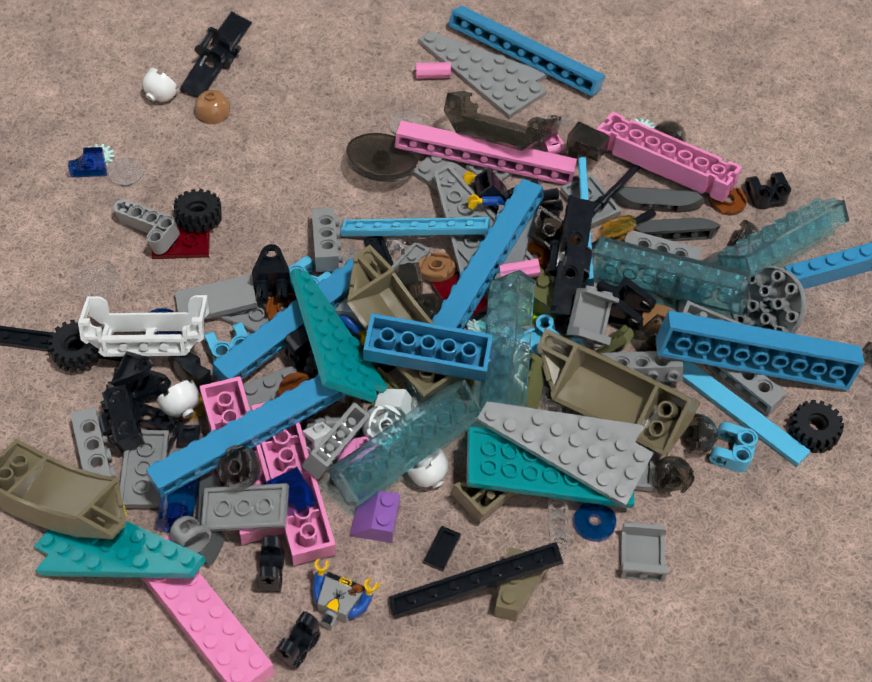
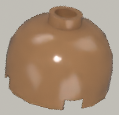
(212, 107)

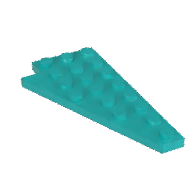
(333, 346)
(505, 467)
(129, 554)

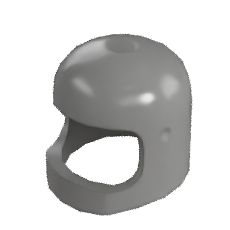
(189, 534)

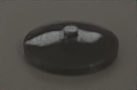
(378, 159)

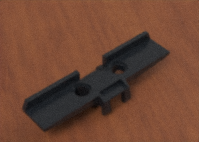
(222, 55)
(578, 256)

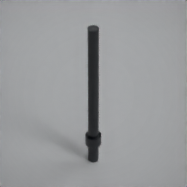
(603, 200)

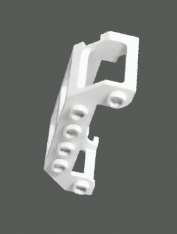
(190, 323)

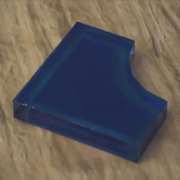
(89, 164)
(300, 494)

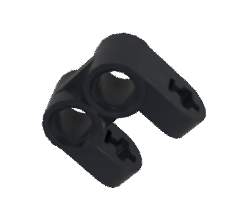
(764, 195)
(298, 348)
(271, 564)
(301, 640)

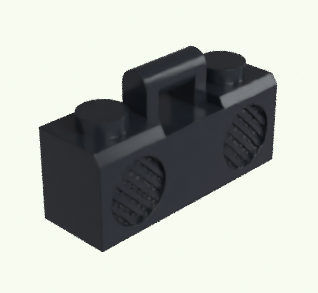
(120, 409)

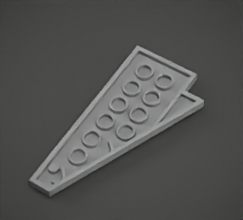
(497, 79)
(453, 197)
(584, 447)

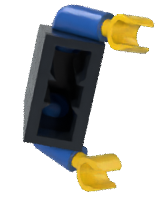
(489, 188)

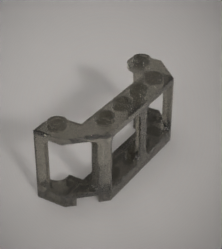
(495, 129)

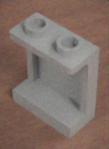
(591, 315)
(643, 552)

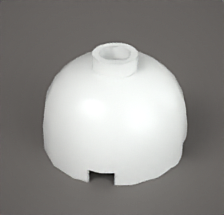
(158, 86)
(180, 400)
(381, 418)
(430, 470)

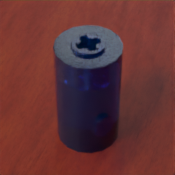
(177, 504)

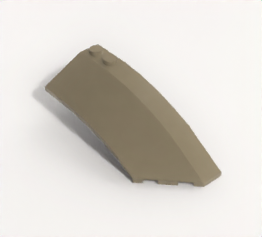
(380, 291)
(614, 392)
(59, 494)

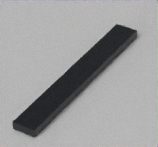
(35, 340)
(475, 580)

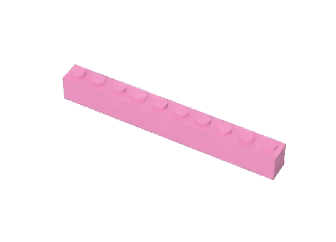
(484, 153)

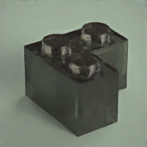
(586, 142)

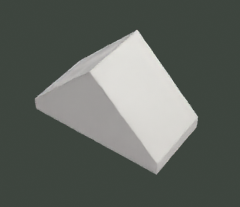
(396, 398)

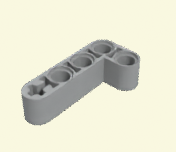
(160, 227)

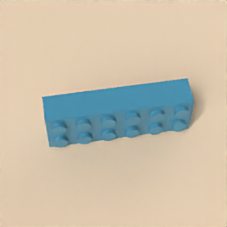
(427, 347)

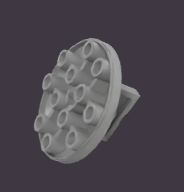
(774, 301)

